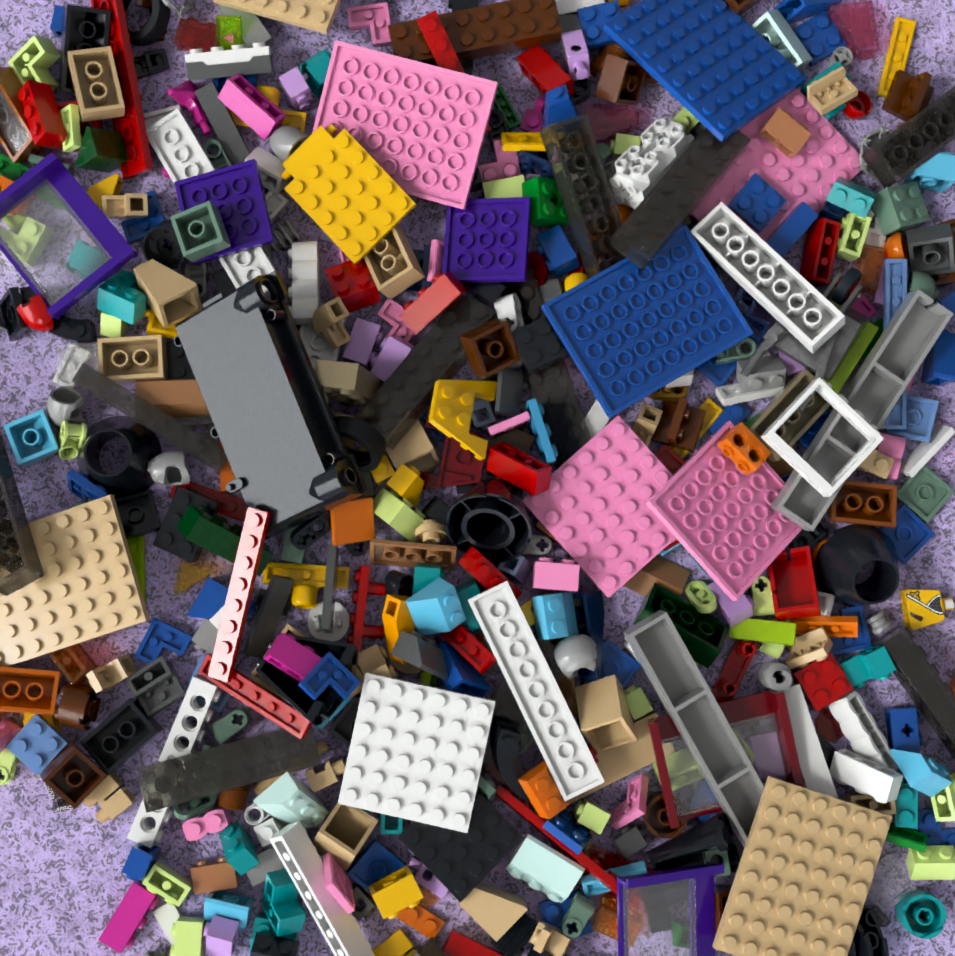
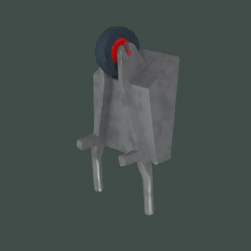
(829, 357)

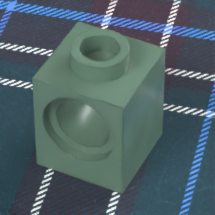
(724, 857)

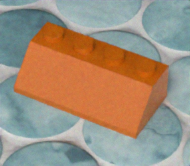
(29, 690)

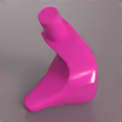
(187, 99)

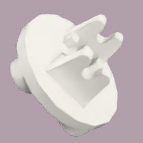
(340, 622)

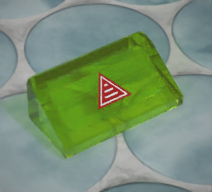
(228, 31)

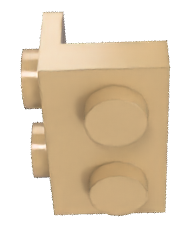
(831, 91)
(809, 647)

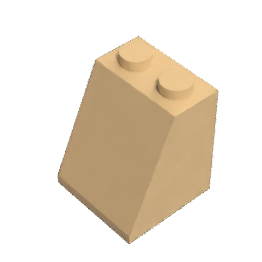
(167, 292)
(414, 450)
(604, 714)
(344, 834)
(494, 908)

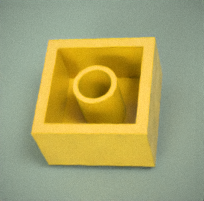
(396, 892)

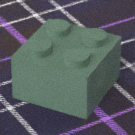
(900, 208)
(200, 231)

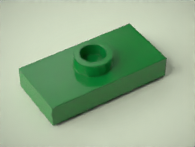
(907, 838)

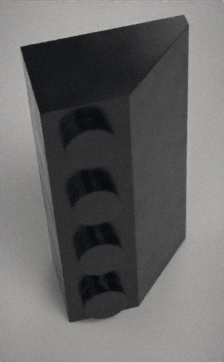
(81, 29)

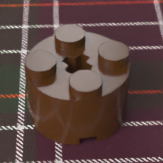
(77, 706)
(655, 822)

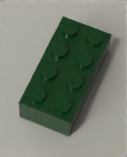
(216, 535)
(699, 631)

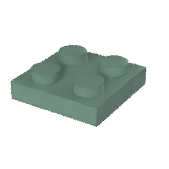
(924, 494)

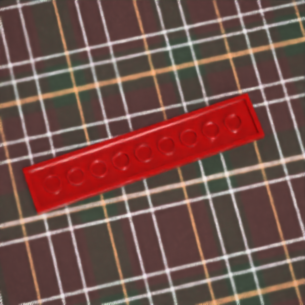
(133, 123)

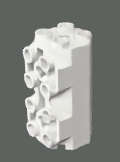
(644, 166)

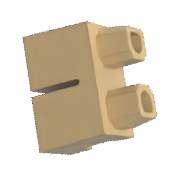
(327, 775)
(115, 804)

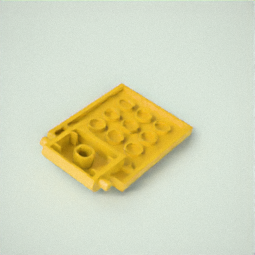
(345, 191)

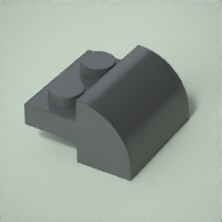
(156, 686)

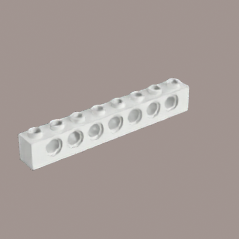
(141, 830)

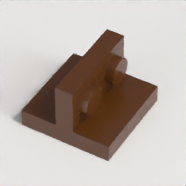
(908, 95)
(679, 425)

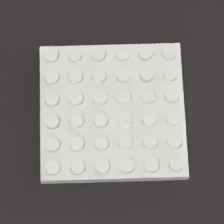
(416, 752)

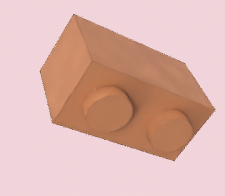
(785, 132)
(213, 876)

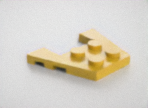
(453, 409)

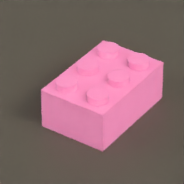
(555, 576)

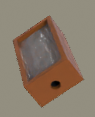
(14, 128)

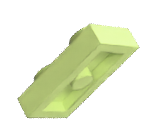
(71, 120)

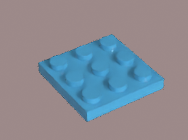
(541, 431)

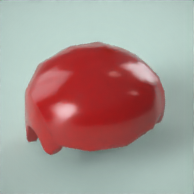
(861, 107)

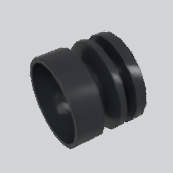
(156, 246)

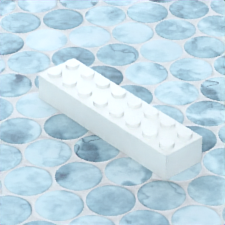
(768, 278)

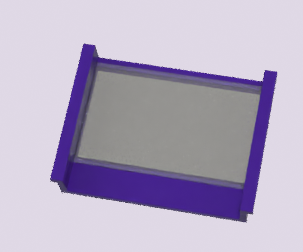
(58, 236)
(668, 912)

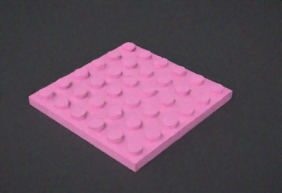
(601, 508)
(725, 516)

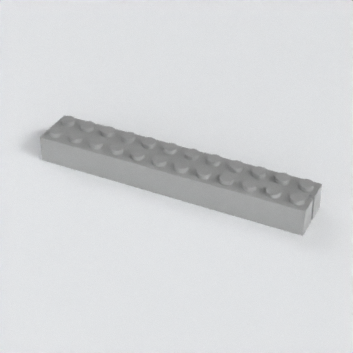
(874, 394)
(698, 719)

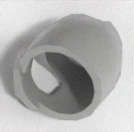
(285, 140)
(65, 405)
(169, 468)
(575, 653)

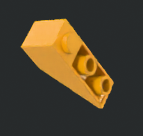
(395, 619)

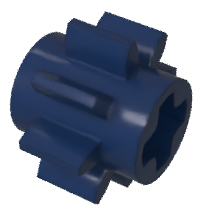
(832, 212)

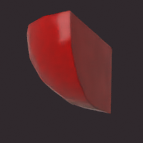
(36, 314)

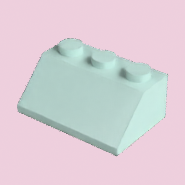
(782, 37)
(292, 802)
(544, 869)

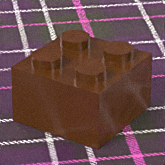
(621, 80)
(490, 347)
(73, 775)

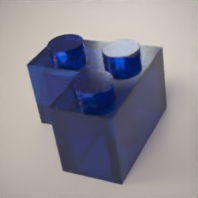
(746, 305)

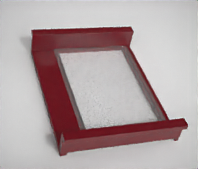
(764, 733)

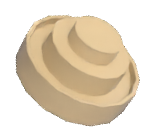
(430, 532)

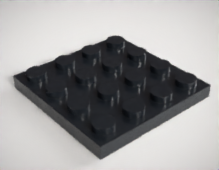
(459, 857)

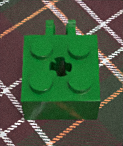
(546, 205)

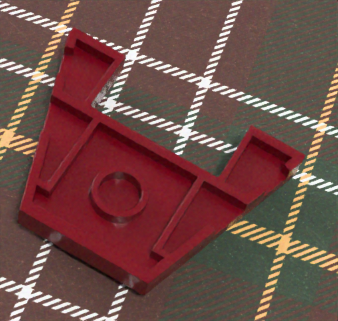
(457, 465)

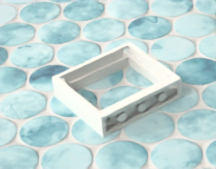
(854, 417)

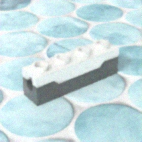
(229, 62)

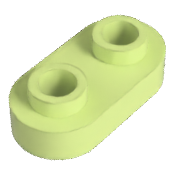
(701, 596)

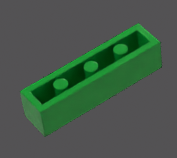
(503, 104)

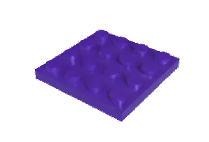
(240, 201)
(488, 240)

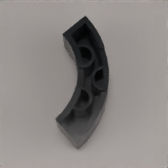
(67, 328)
(504, 748)
(868, 935)

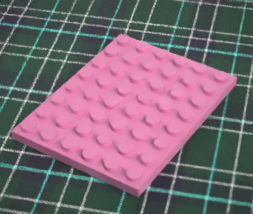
(410, 118)
(799, 179)

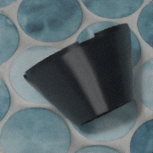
(142, 446)
(490, 521)
(846, 554)

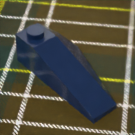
(590, 622)

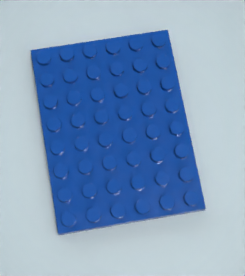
(706, 60)
(649, 326)

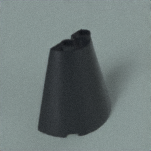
(288, 687)
(688, 846)

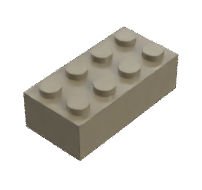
(346, 382)
(798, 422)

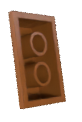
(865, 504)

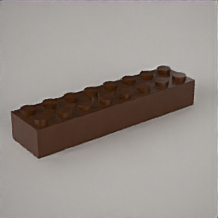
(483, 30)

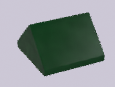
(101, 150)

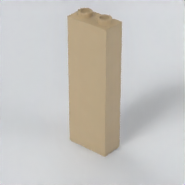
(626, 758)

